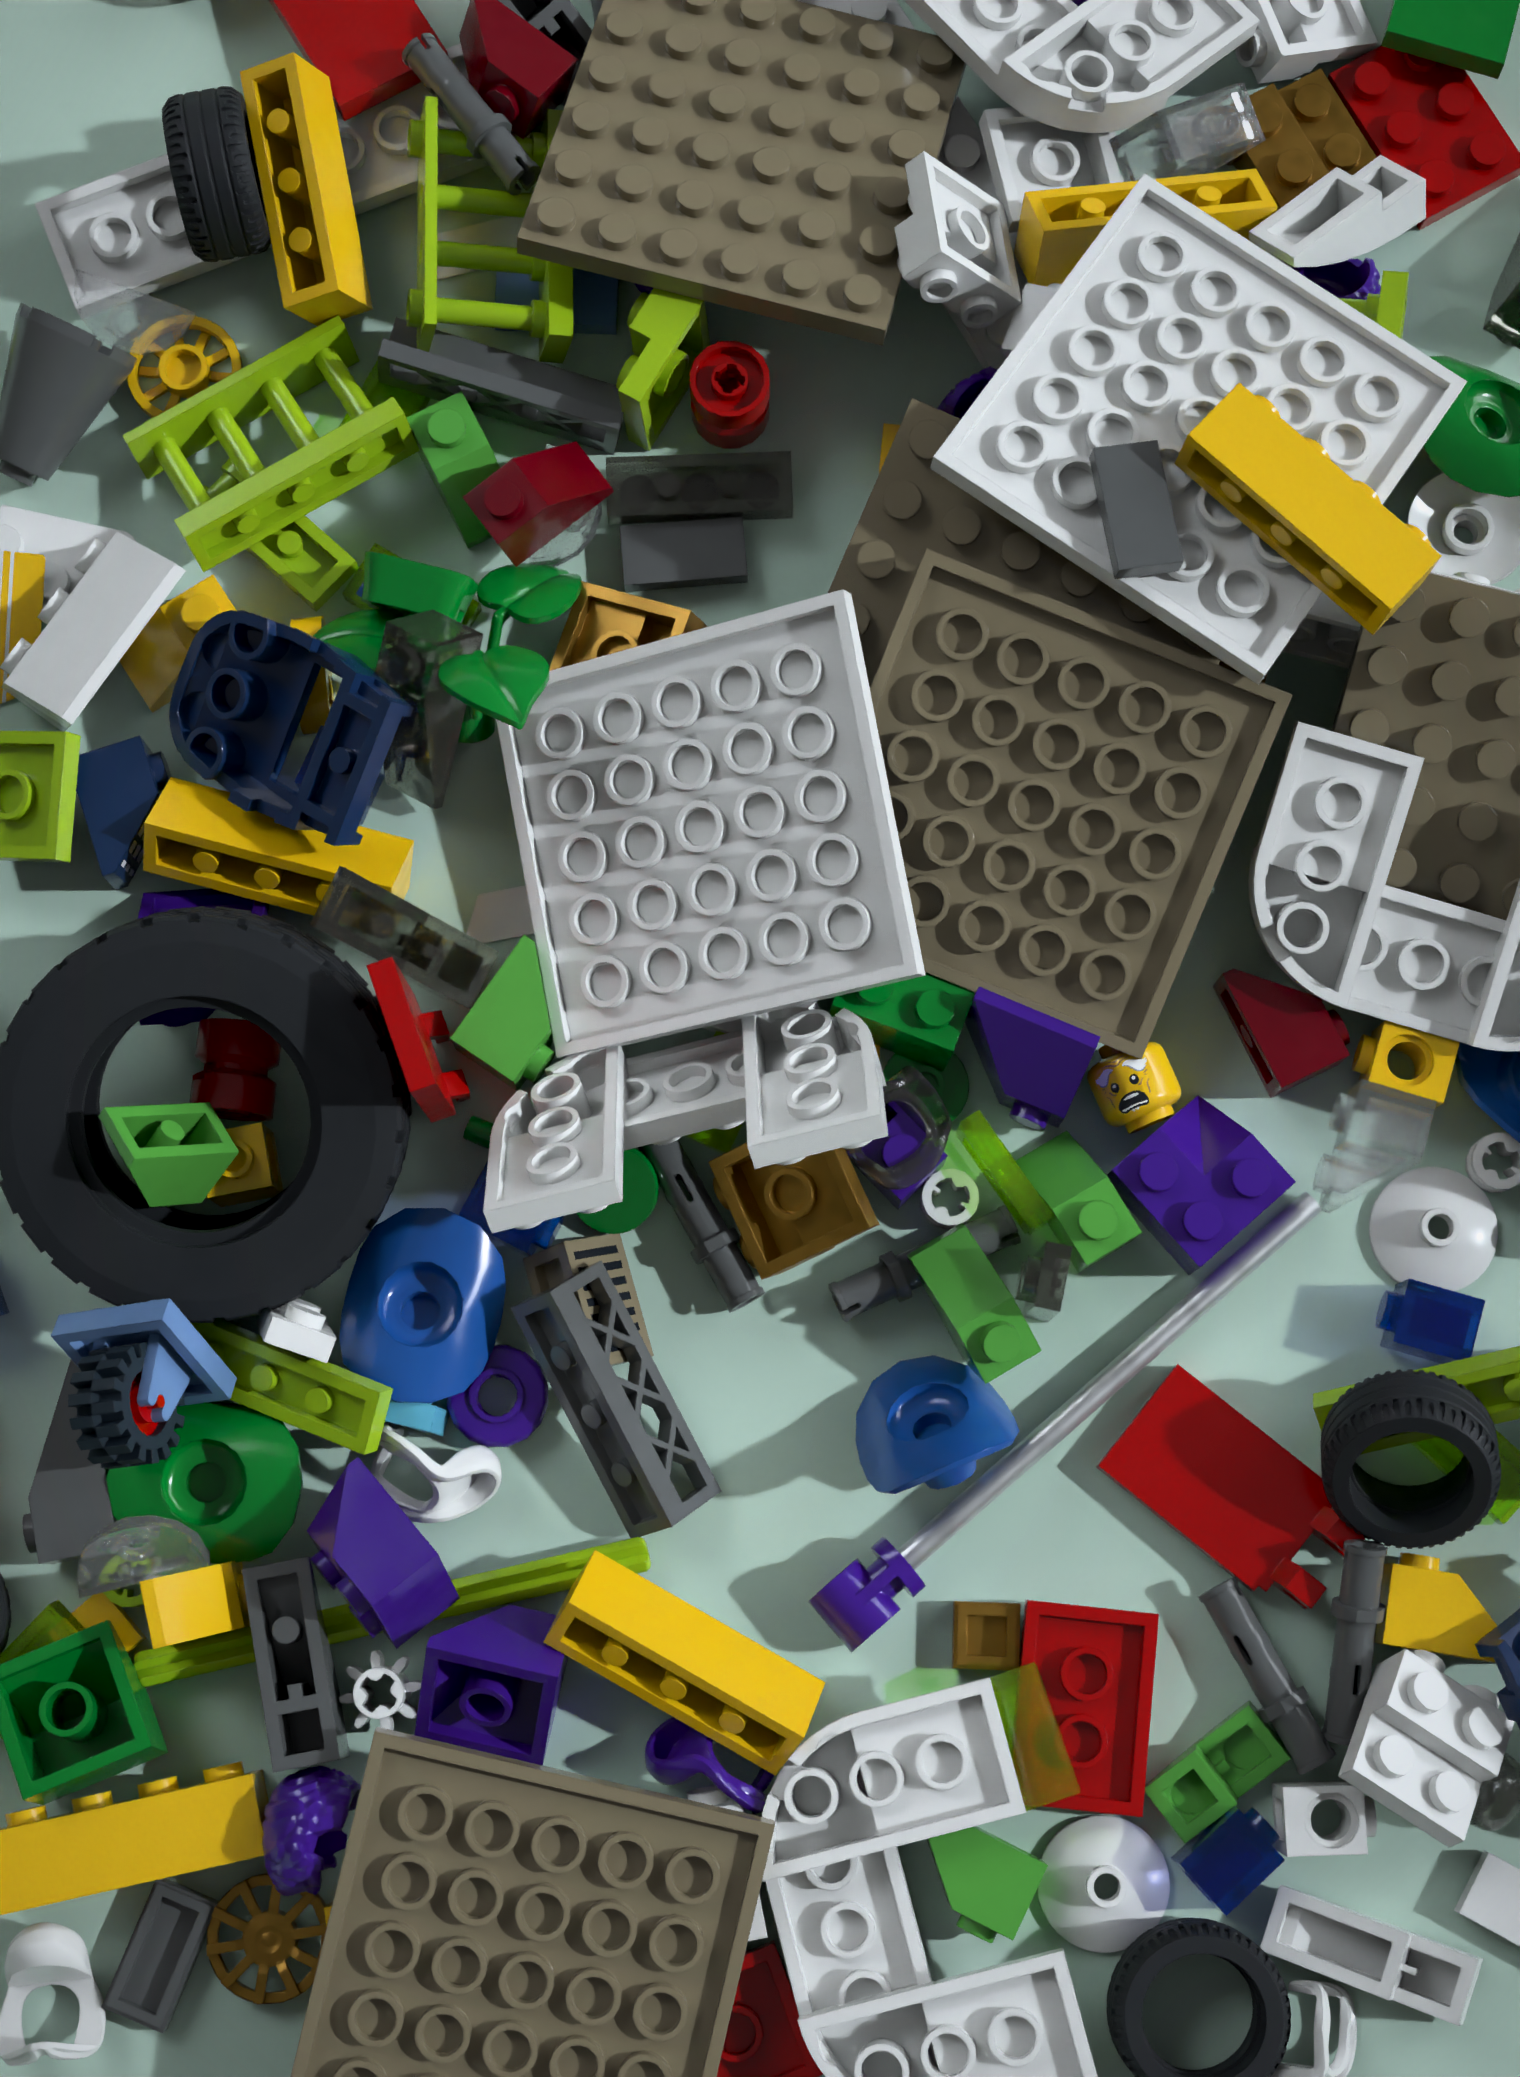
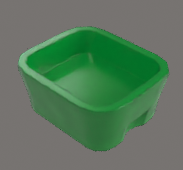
(415, 587)

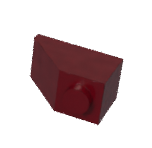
(513, 64)
(537, 498)
(1282, 1029)

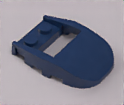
(243, 705)

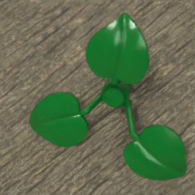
(492, 683)

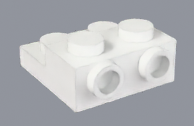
(1301, 34)
(1041, 157)
(956, 245)
(1426, 1744)

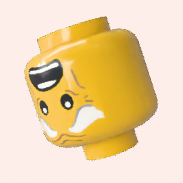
(1134, 1089)

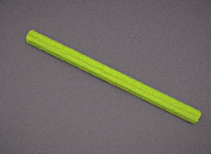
(475, 1594)

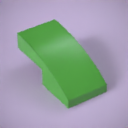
(1216, 1772)

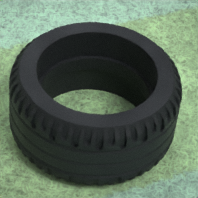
(215, 173)
(1414, 1513)
(1182, 1937)

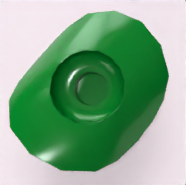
(1480, 432)
(226, 1479)

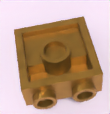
(1304, 137)
(613, 621)
(793, 1208)

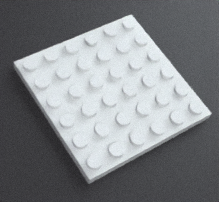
(1140, 351)
(709, 829)

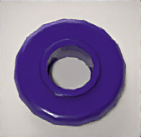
(521, 1419)

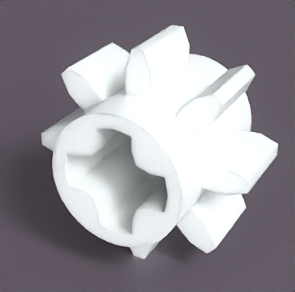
(363, 1694)

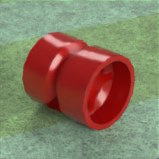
(729, 394)
(235, 1069)

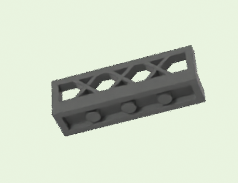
(504, 386)
(608, 1408)

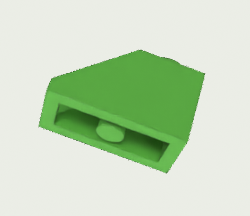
(455, 458)
(510, 1021)
(171, 1149)
(1081, 1198)
(974, 1303)
(986, 1880)

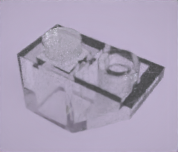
(1189, 136)
(1376, 1140)

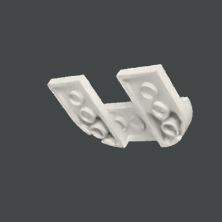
(1091, 62)
(1349, 935)
(789, 1073)
(849, 1915)

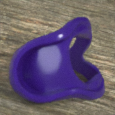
(680, 1752)

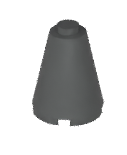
(52, 391)

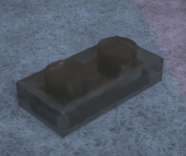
(1043, 1281)

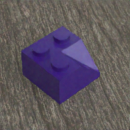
(1198, 1182)
(378, 1558)

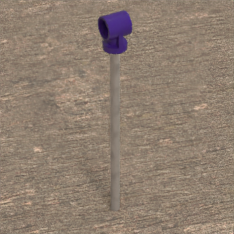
(862, 1597)

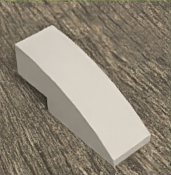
(1344, 215)
(1371, 1955)

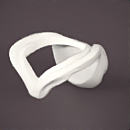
(458, 1485)
(44, 1957)
(1347, 2033)

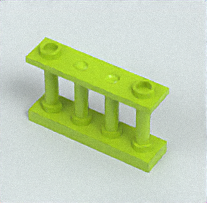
(545, 318)
(292, 486)

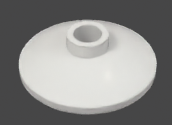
(1490, 518)
(1402, 1235)
(1075, 1861)

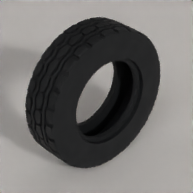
(89, 1210)

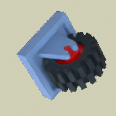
(134, 1374)

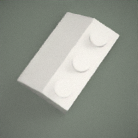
(89, 628)

